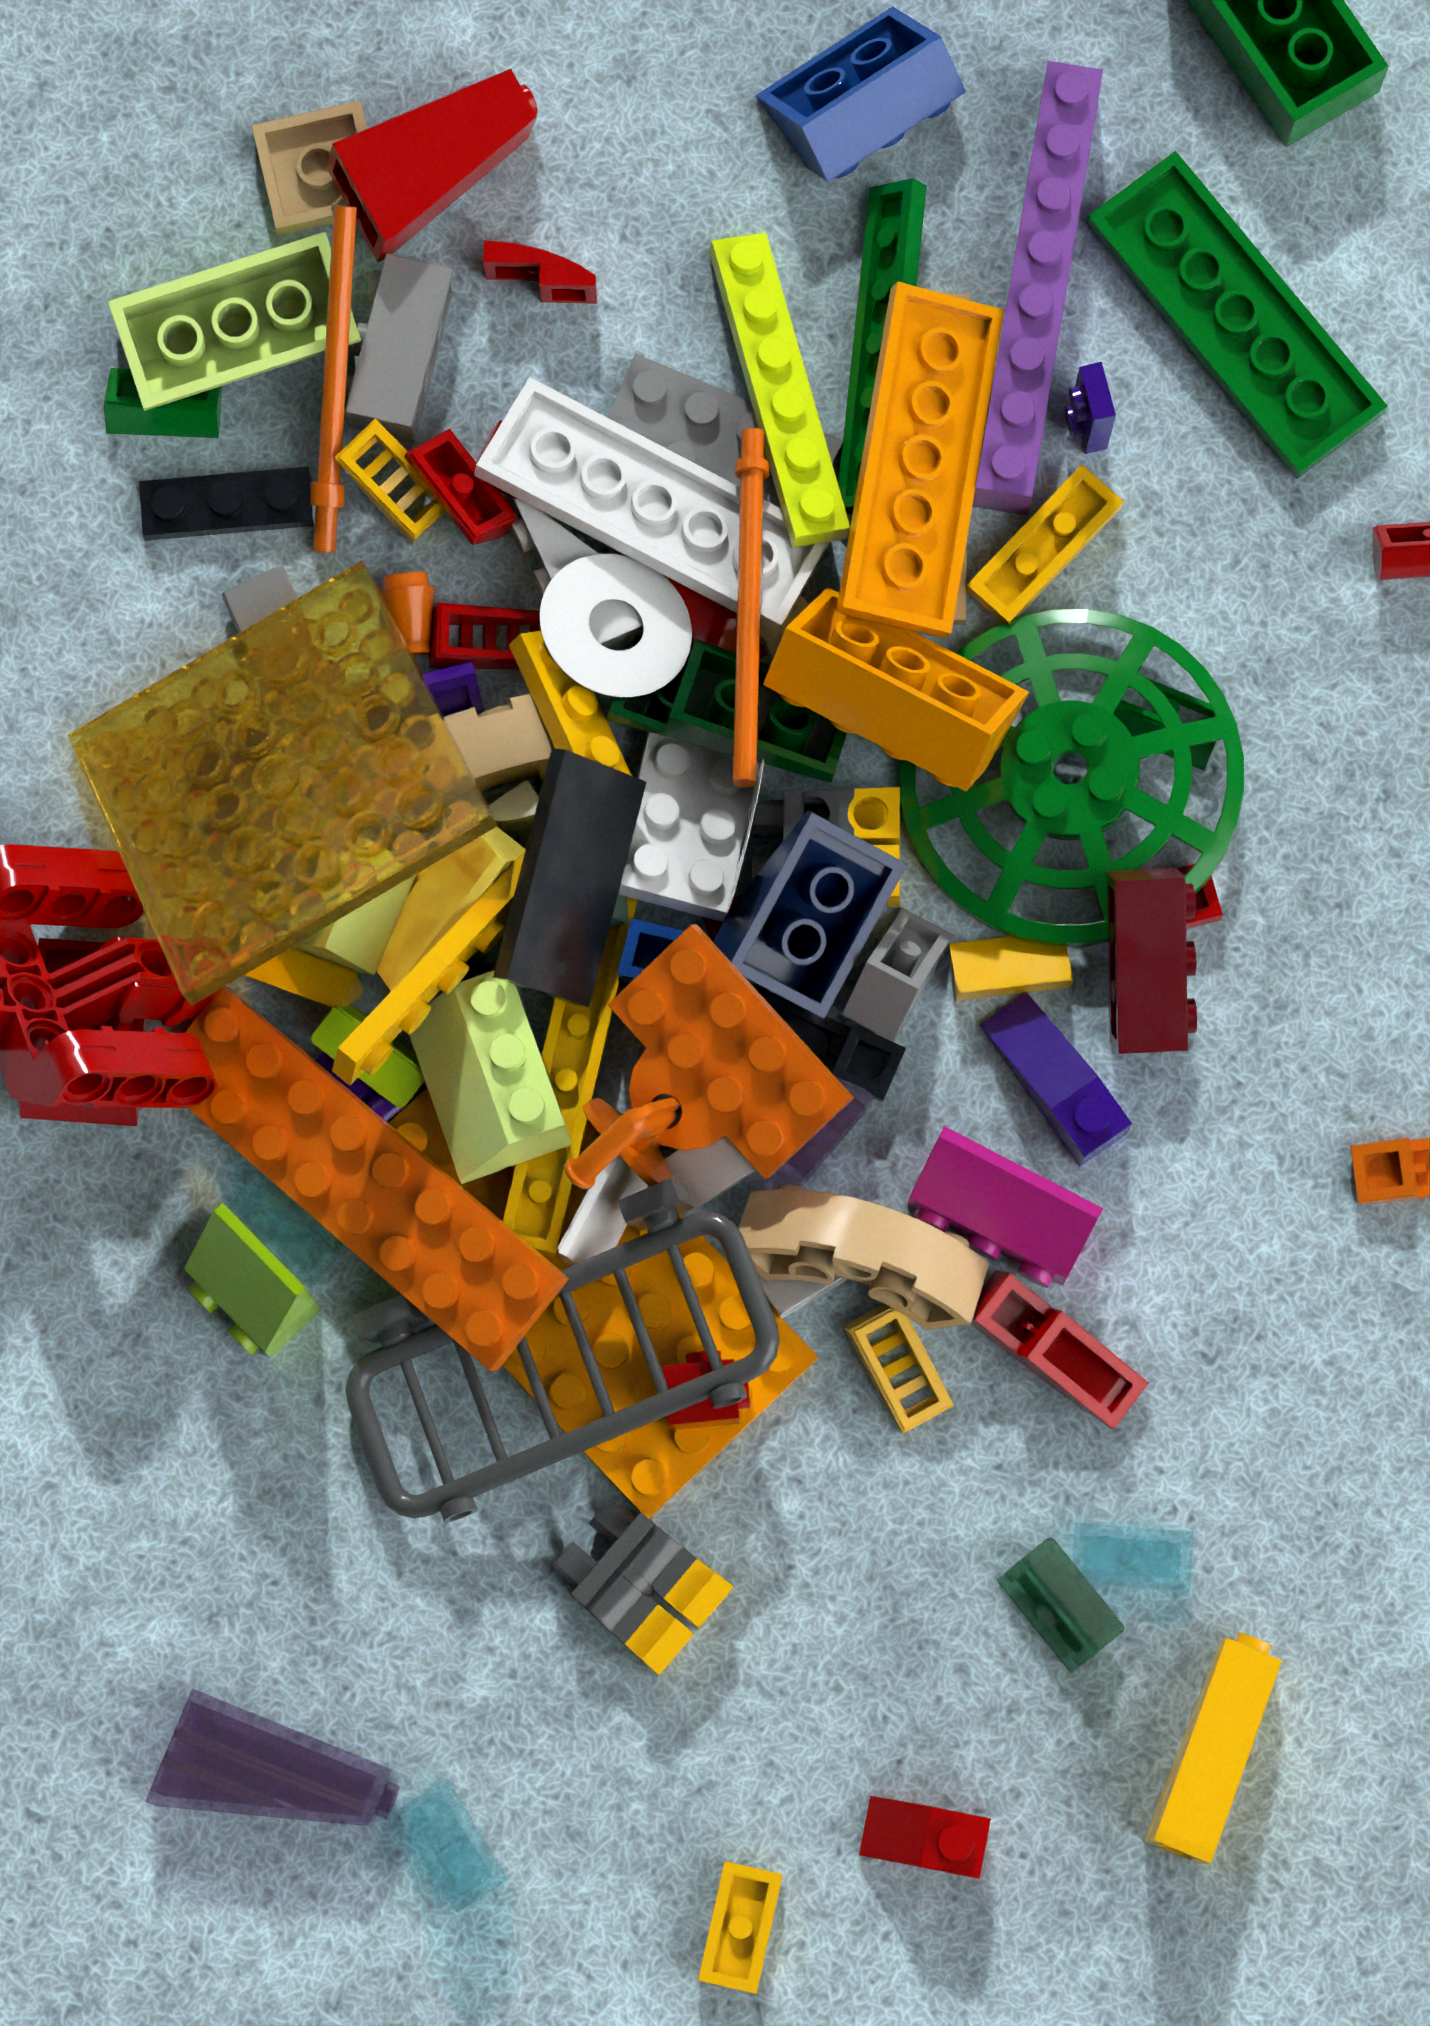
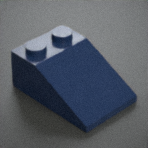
(809, 913)

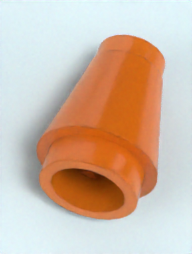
(412, 606)

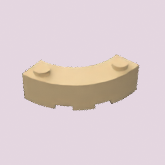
(503, 742)
(901, 1258)

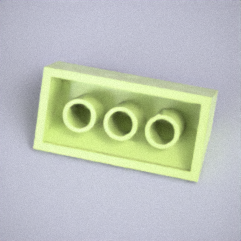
(227, 321)

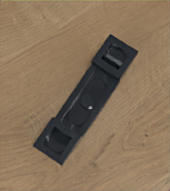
(845, 1050)

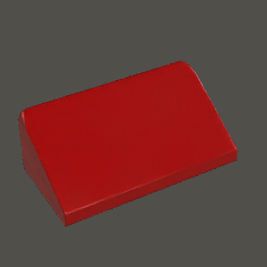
(468, 500)

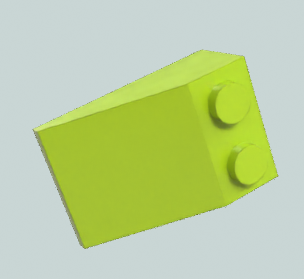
(248, 1284)

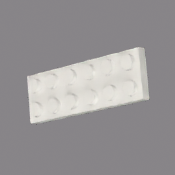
(640, 500)

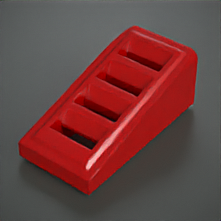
(466, 616)

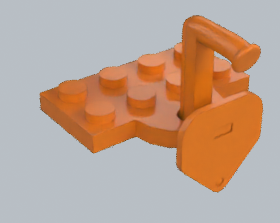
(723, 1061)

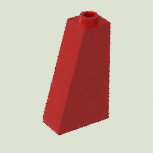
(428, 158)

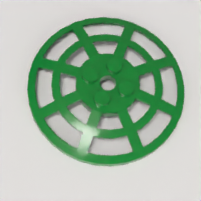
(1100, 798)

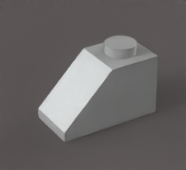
(896, 974)

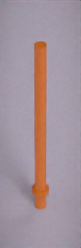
(751, 471)

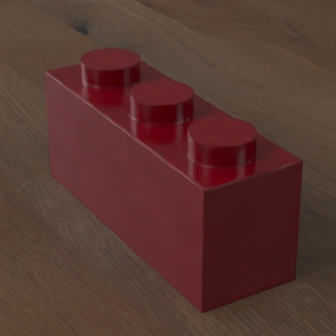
(1150, 960)

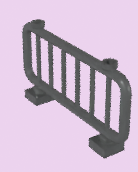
(650, 1209)

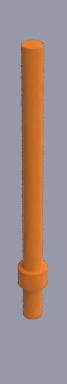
(327, 491)

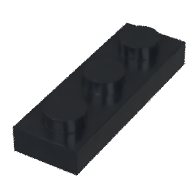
(226, 503)

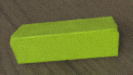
(397, 1077)

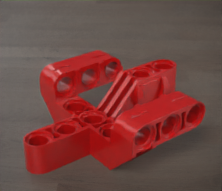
(47, 1016)

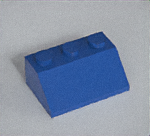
(863, 93)

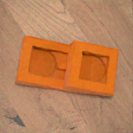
(1392, 1170)

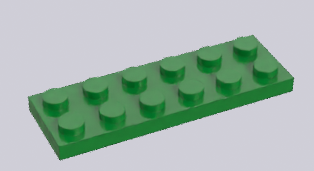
(1236, 314)

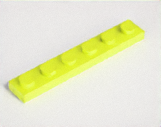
(779, 390)

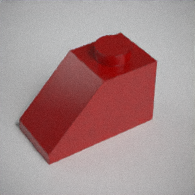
(925, 1837)

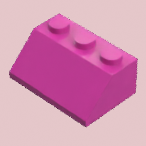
(1003, 1208)

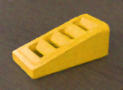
(377, 494)
(868, 1355)

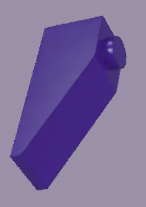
(1057, 1079)

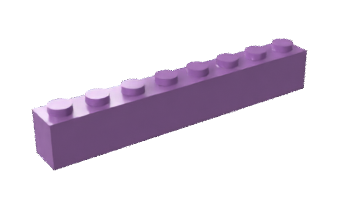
(1037, 288)

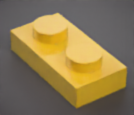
(740, 1927)

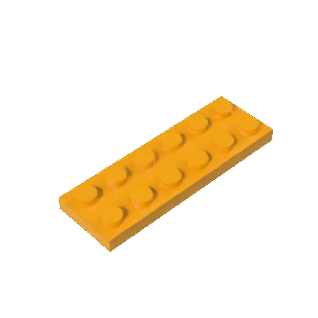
(920, 460)

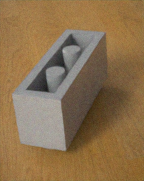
(399, 345)

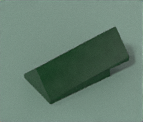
(701, 711)

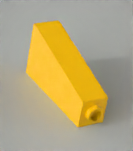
(1214, 1750)

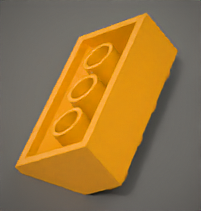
(895, 690)

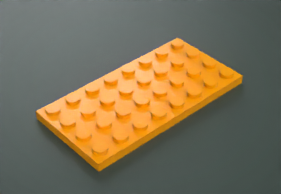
(649, 1461)

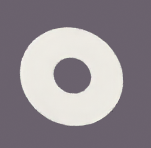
(611, 672)
(751, 809)

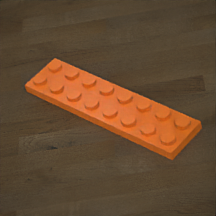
(370, 1185)

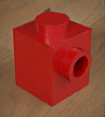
(701, 1413)

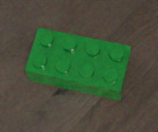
(1296, 58)

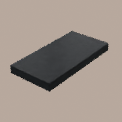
(570, 878)

